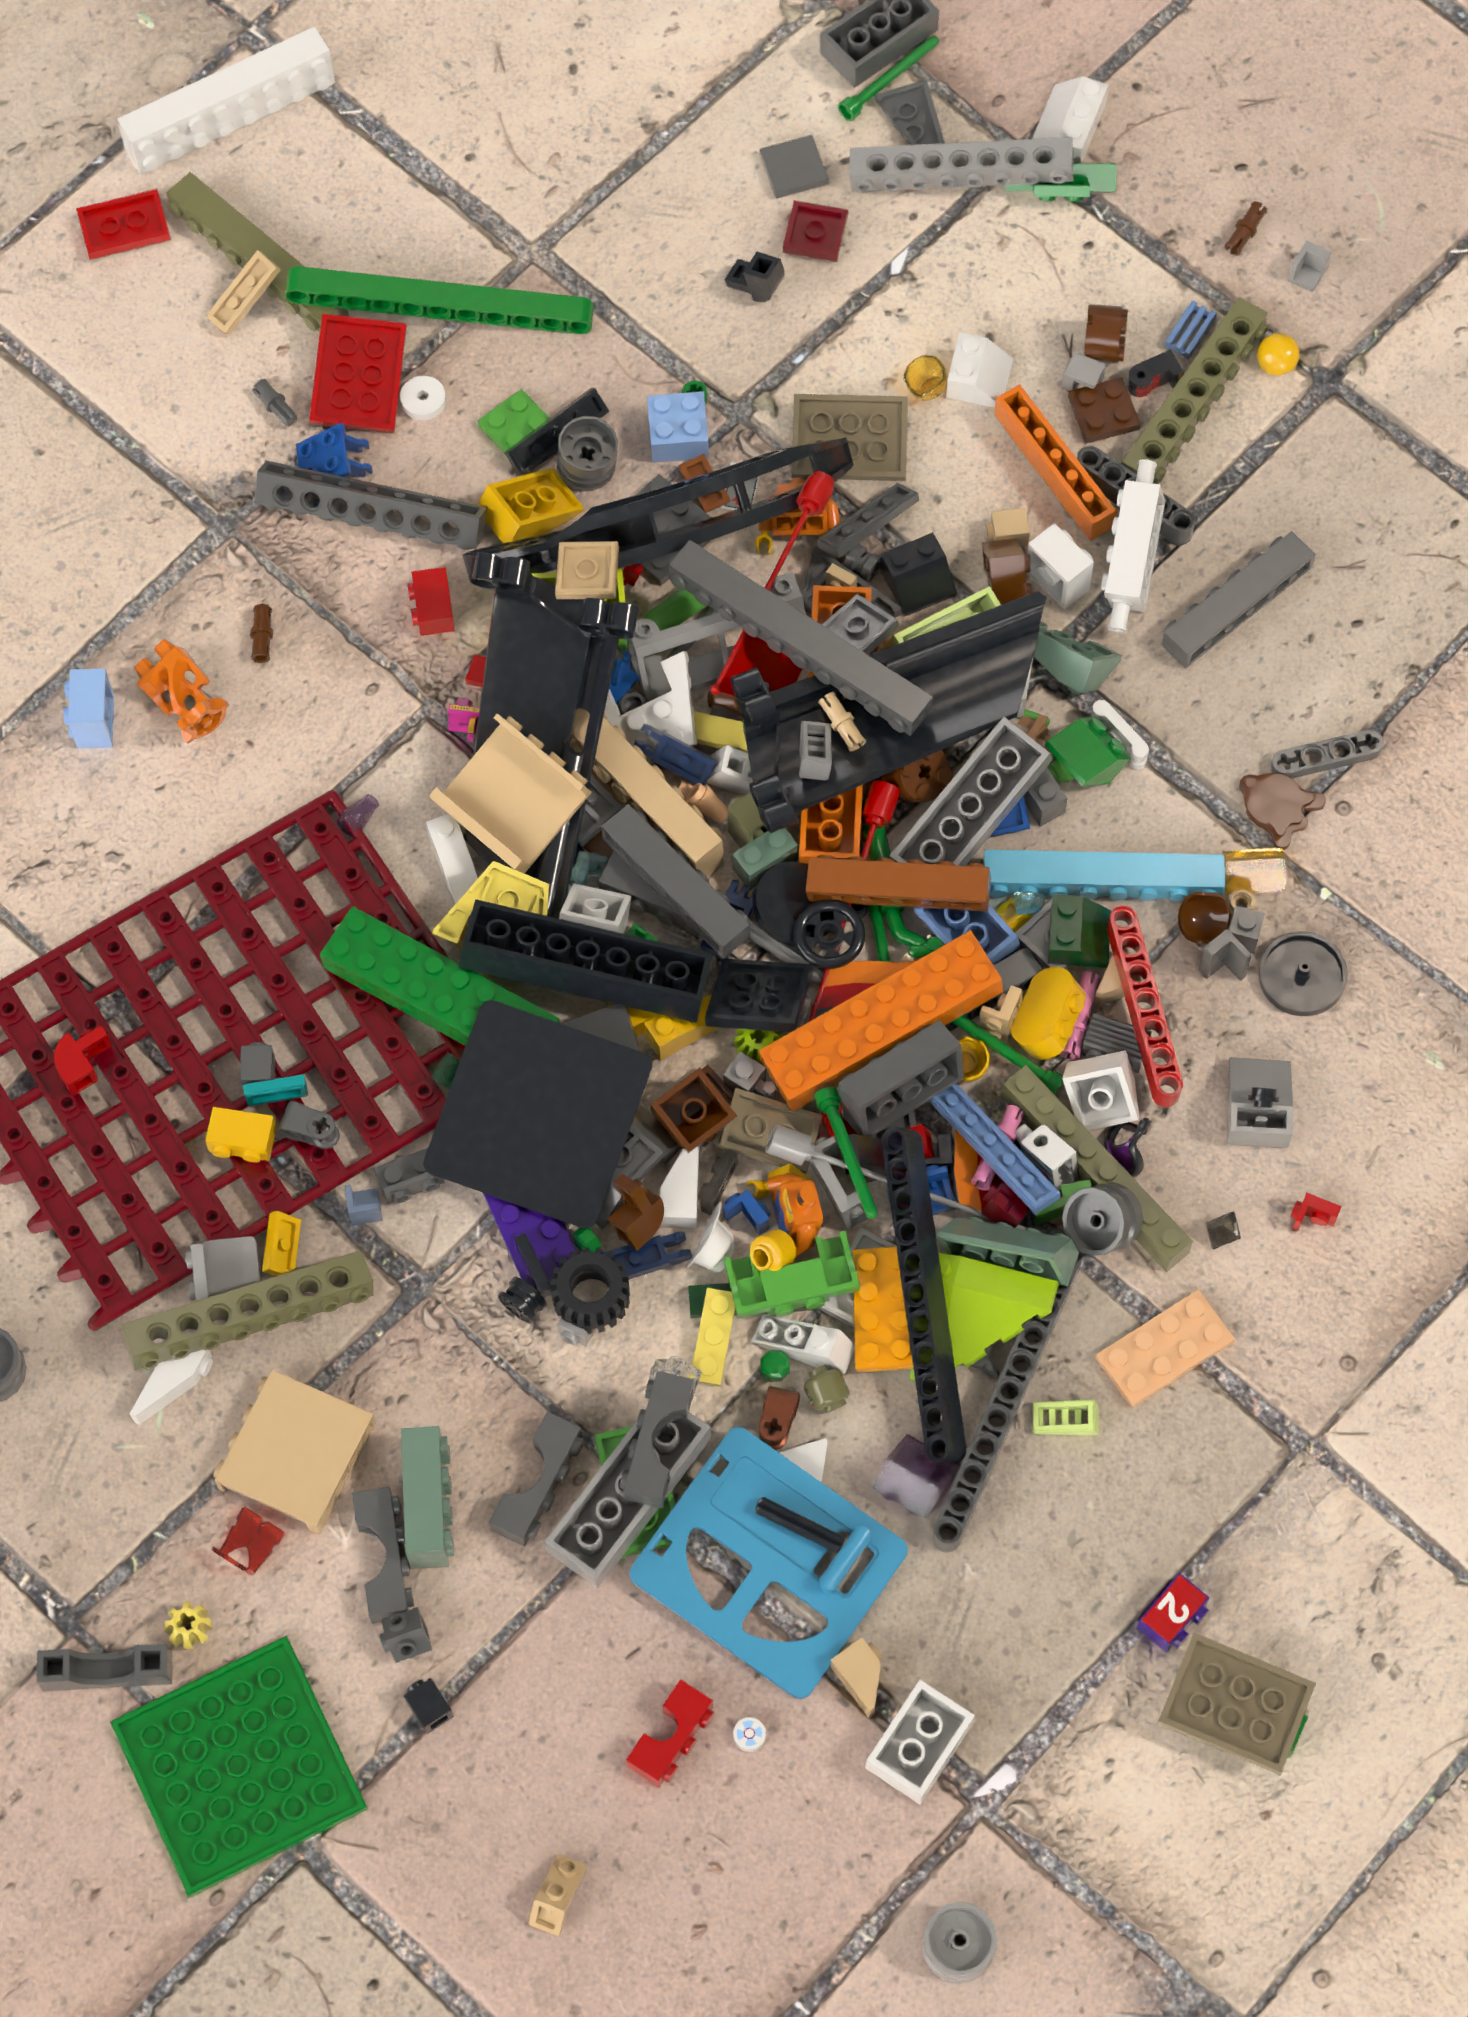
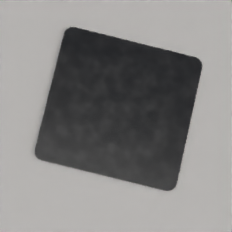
(538, 1114)

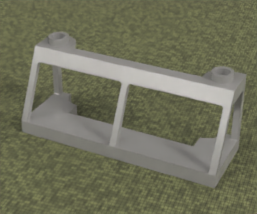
(702, 669)

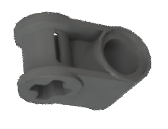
(304, 1124)

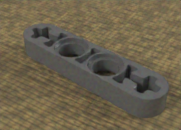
(1325, 751)

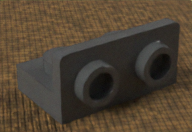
(406, 1177)

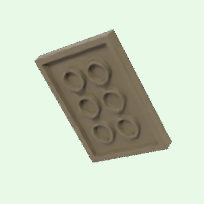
(870, 423)
(1236, 1703)

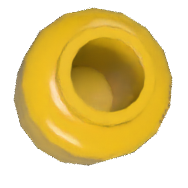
(772, 1250)

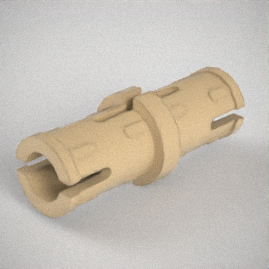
(842, 721)

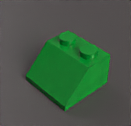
(1089, 752)

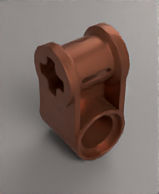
(778, 1413)

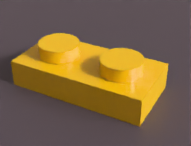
(281, 1244)

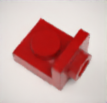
(1319, 1210)

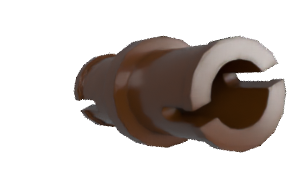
(1245, 228)
(261, 633)

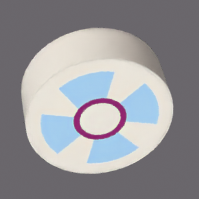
(749, 1734)

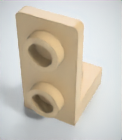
(556, 1894)

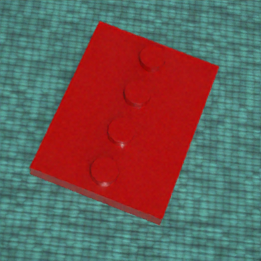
(358, 373)

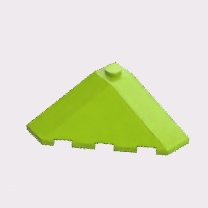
(989, 1304)

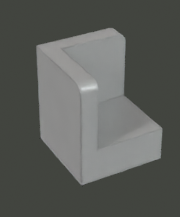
(1309, 266)
(1083, 371)

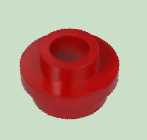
(631, 574)

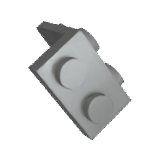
(222, 1265)

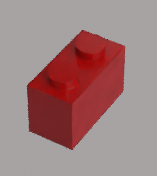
(432, 601)

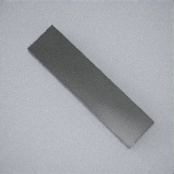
(868, 520)

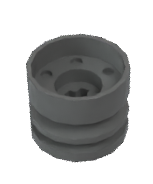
(587, 439)

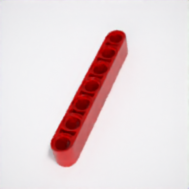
(1141, 1018)

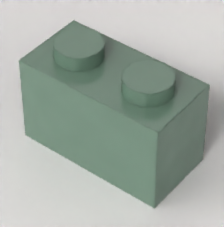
(762, 854)

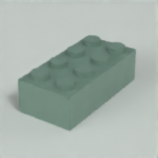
(424, 1497)

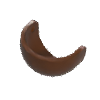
(1203, 916)

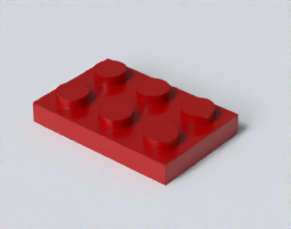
(123, 224)

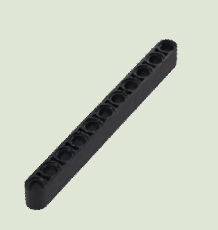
(918, 1243)

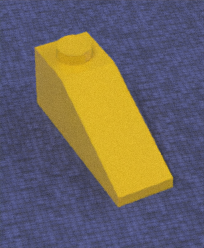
(671, 1034)

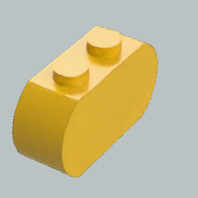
(1048, 1013)

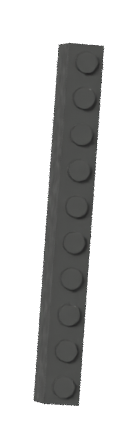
(800, 638)

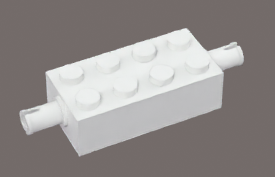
(1134, 546)

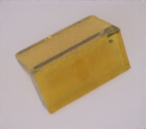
(1255, 870)

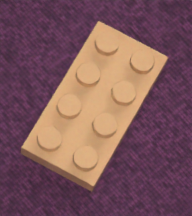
(1165, 1348)

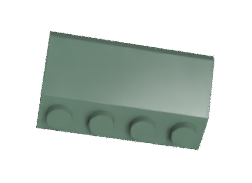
(1011, 1247)

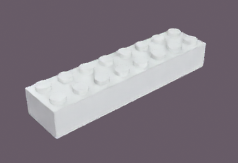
(226, 100)

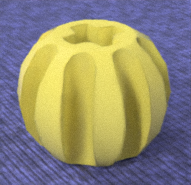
(177, 1625)

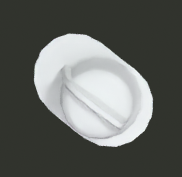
(714, 1245)

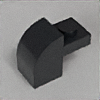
(757, 277)

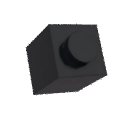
(428, 1705)

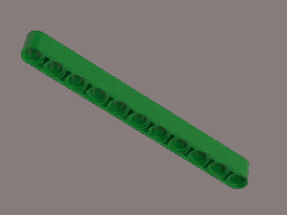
(439, 300)

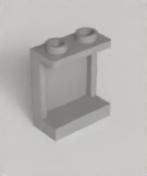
(847, 1207)

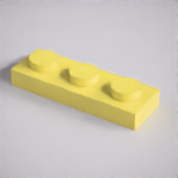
(714, 1336)

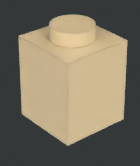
(1009, 525)

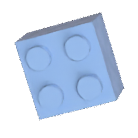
(677, 426)
(89, 708)

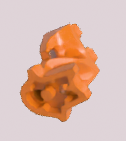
(169, 675)

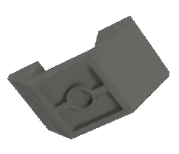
(643, 1149)

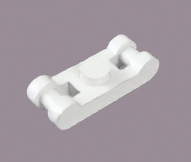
(1119, 729)

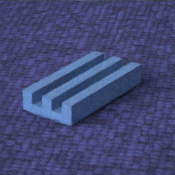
(1200, 312)

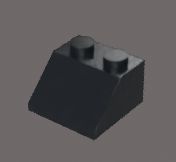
(918, 574)

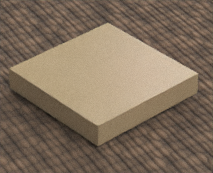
(587, 570)

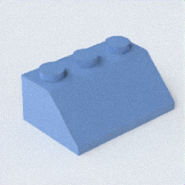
(987, 926)

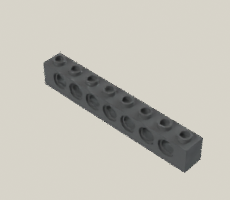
(384, 499)

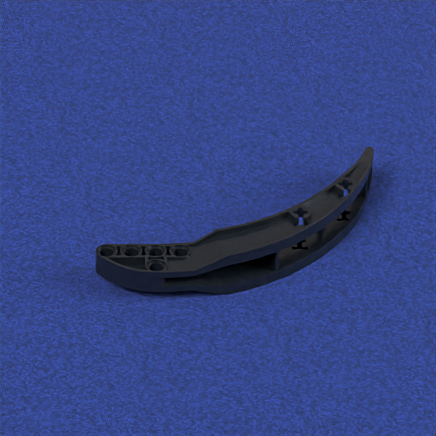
(633, 523)

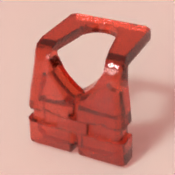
(254, 1534)

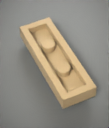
(243, 292)

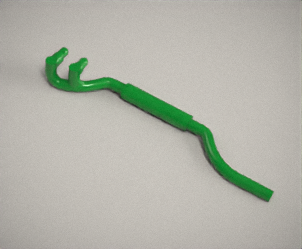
(918, 944)

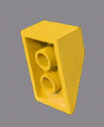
(529, 505)

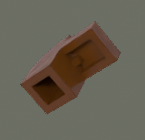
(639, 1215)

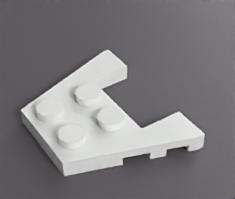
(668, 713)

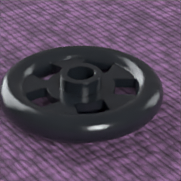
(841, 913)

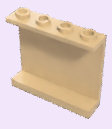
(513, 795)
(295, 1449)

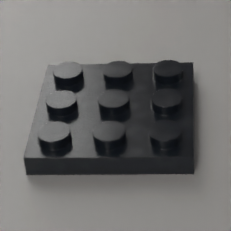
(758, 995)

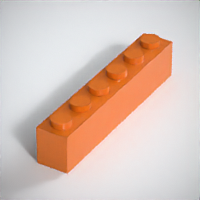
(1054, 462)

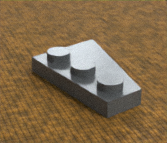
(912, 113)

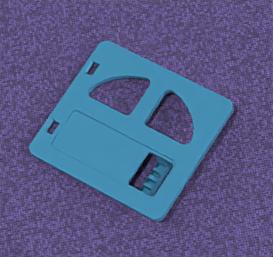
(727, 1513)

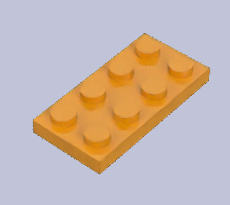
(880, 1313)

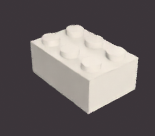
(920, 1742)

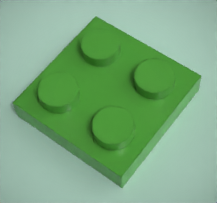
(512, 420)

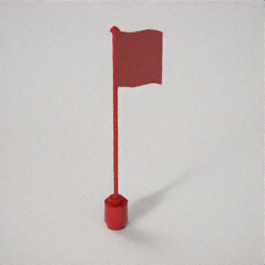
(752, 651)

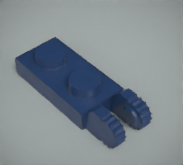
(677, 756)
(652, 1255)

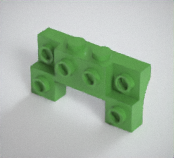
(795, 1284)

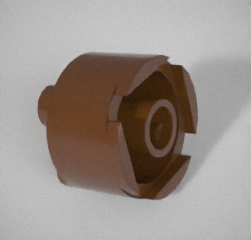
(1103, 333)
(921, 779)

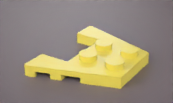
(498, 886)

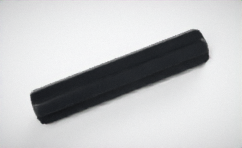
(799, 1524)

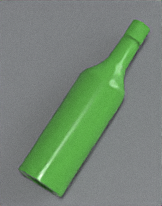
(670, 612)

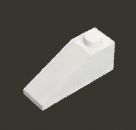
(731, 771)
(452, 855)
(680, 1192)
(169, 1382)

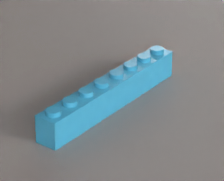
(1104, 874)

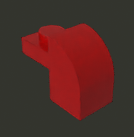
(73, 1058)

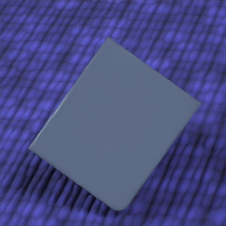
(363, 1205)

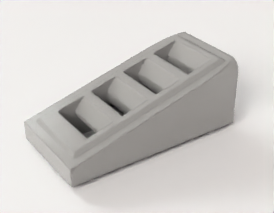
(815, 752)

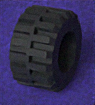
(584, 1267)

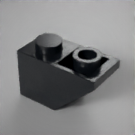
(869, 1154)

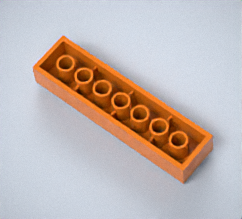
(875, 1020)

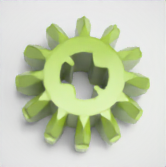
(747, 1041)

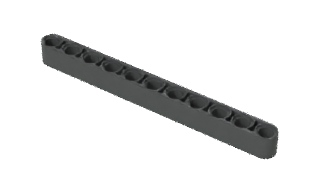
(1002, 1408)

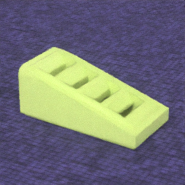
(1078, 1428)

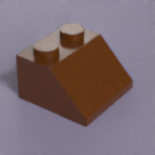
(692, 1111)

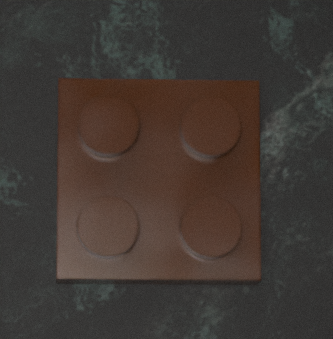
(1104, 410)

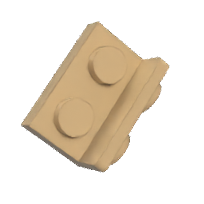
(1000, 1021)

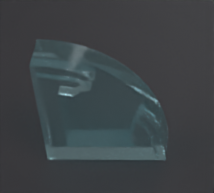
(1027, 902)

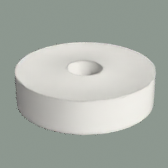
(427, 408)

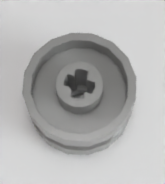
(958, 1922)

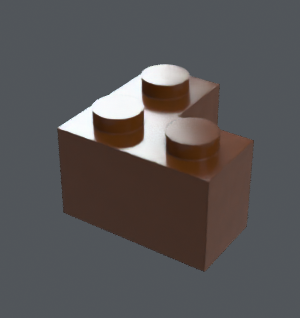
(1006, 569)

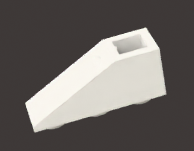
(805, 1342)

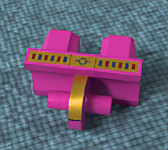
(464, 718)

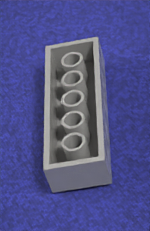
(976, 798)
(605, 1524)

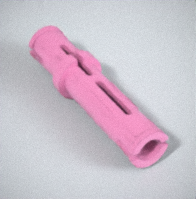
(1080, 1028)
(1008, 1125)

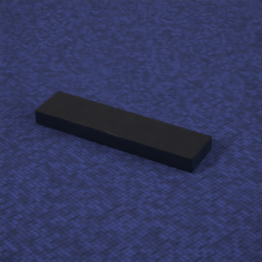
(544, 439)

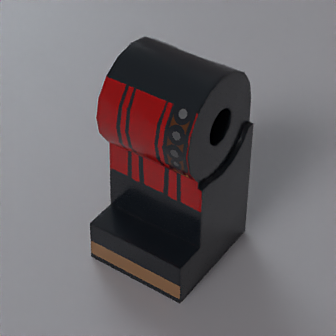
(1154, 373)

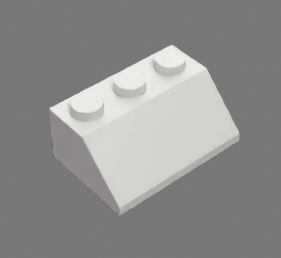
(1074, 112)

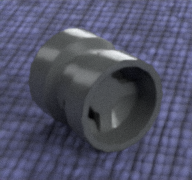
(863, 562)

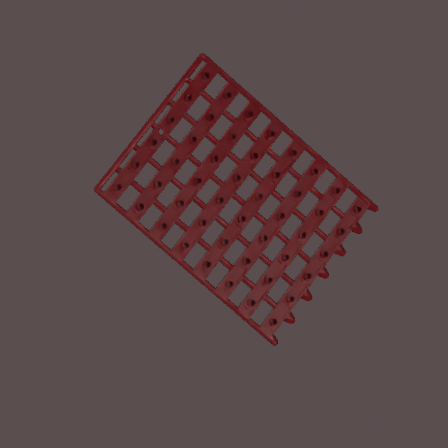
(138, 1100)

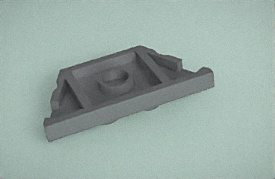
(816, 575)

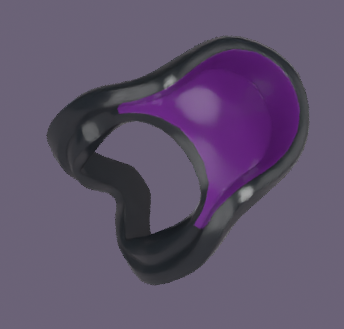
(1127, 1153)

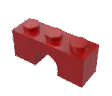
(657, 1759)

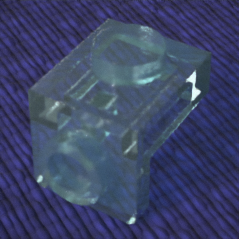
(587, 865)

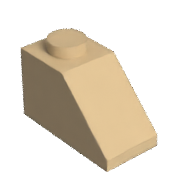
(859, 1672)

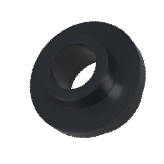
(1263, 1097)

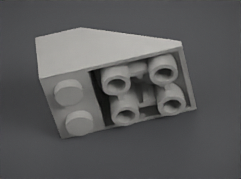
(1254, 1124)

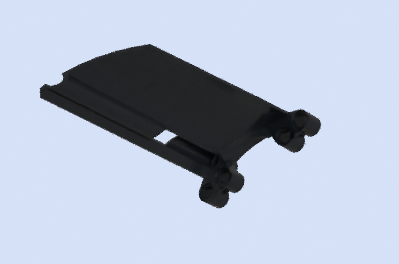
(968, 667)
(540, 669)

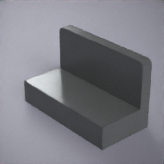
(1225, 951)

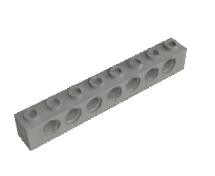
(974, 157)

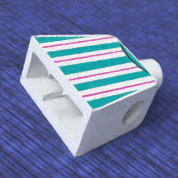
(1049, 1154)

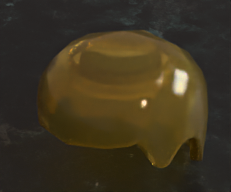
(926, 377)

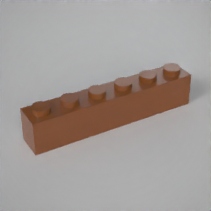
(899, 883)

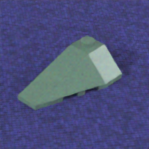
(1072, 662)

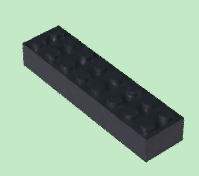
(585, 960)

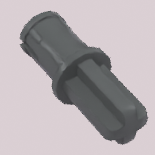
(274, 402)

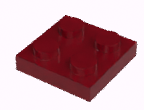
(815, 231)

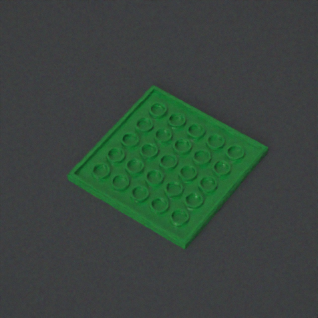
(238, 1766)

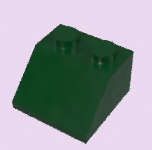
(1078, 932)

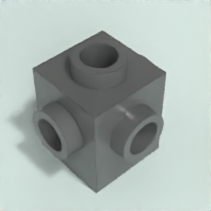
(405, 1635)

